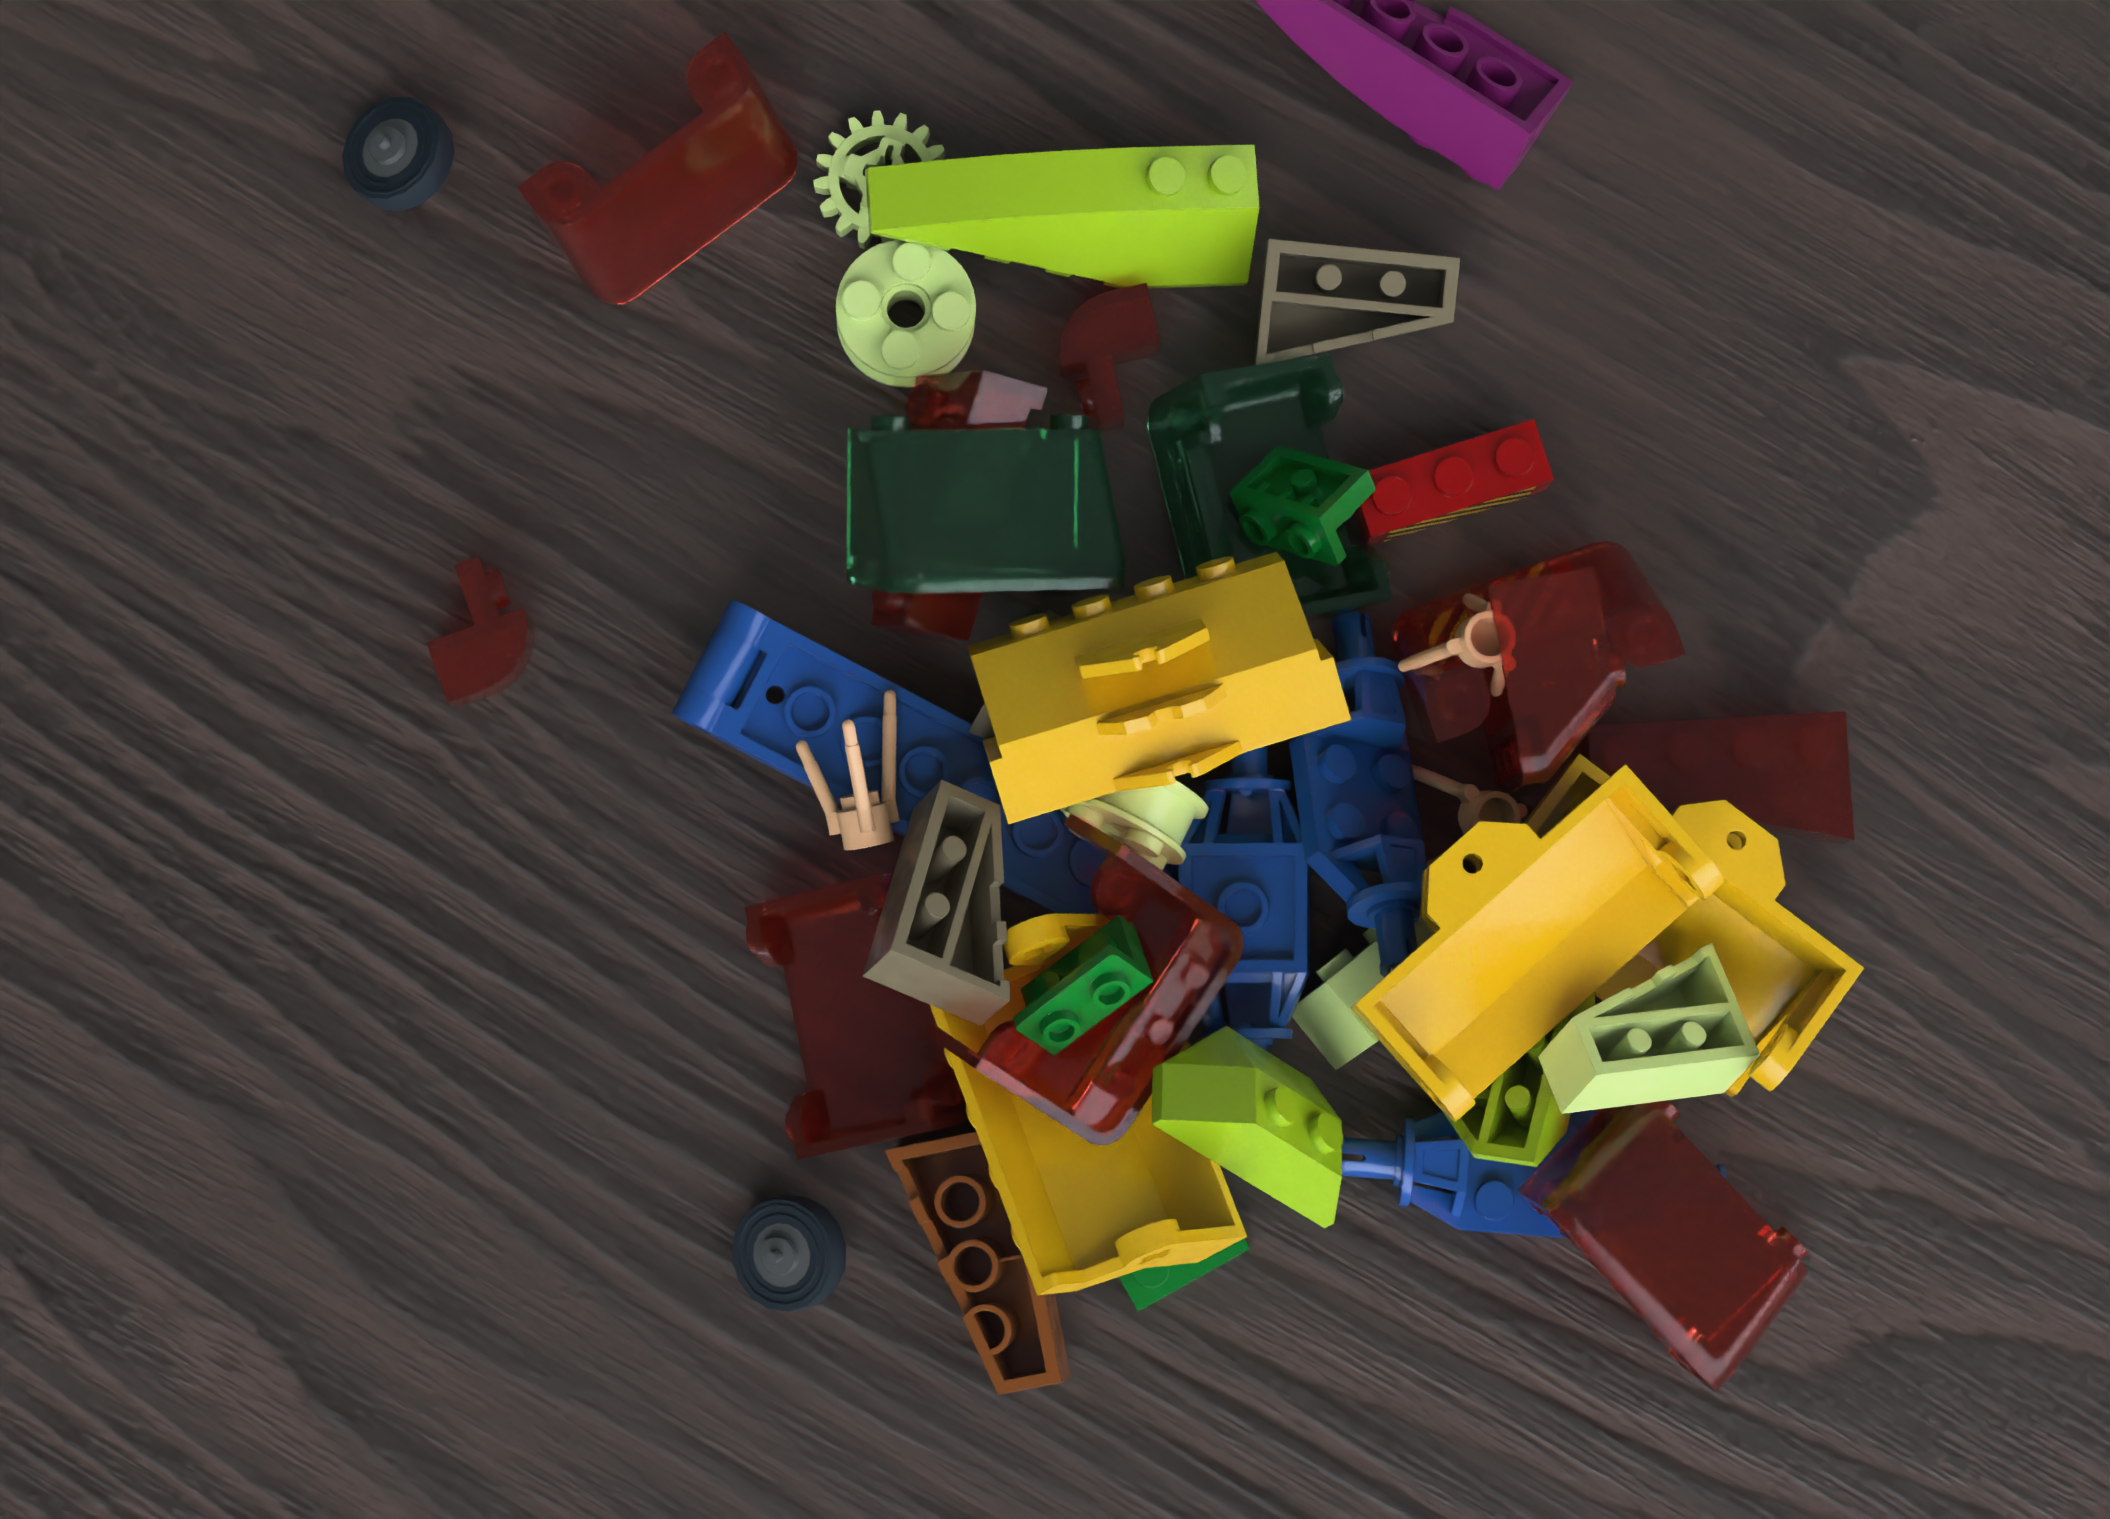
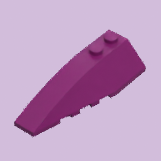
(1432, 76)

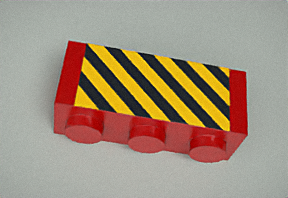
(1454, 482)

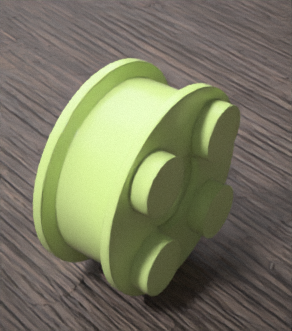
(899, 273)
(1145, 819)

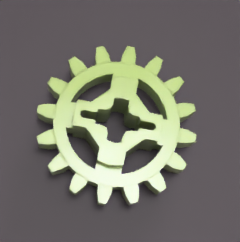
(850, 168)

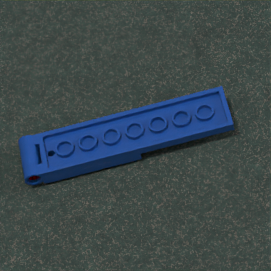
(932, 745)

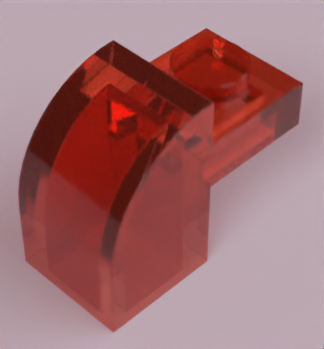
(1106, 333)
(492, 652)

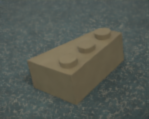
(1347, 296)
(943, 911)

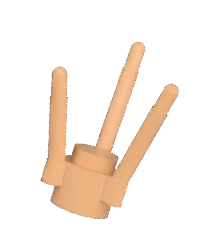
(1473, 642)
(1476, 804)
(863, 817)

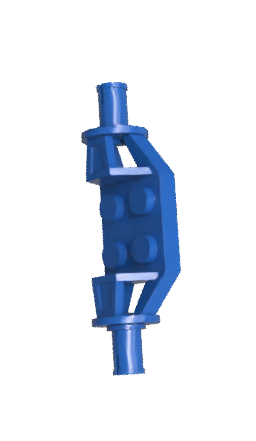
(1362, 797)
(1261, 884)
(1482, 1190)

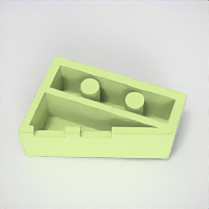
(1326, 1010)
(1653, 1041)

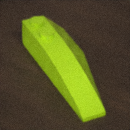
(1084, 213)

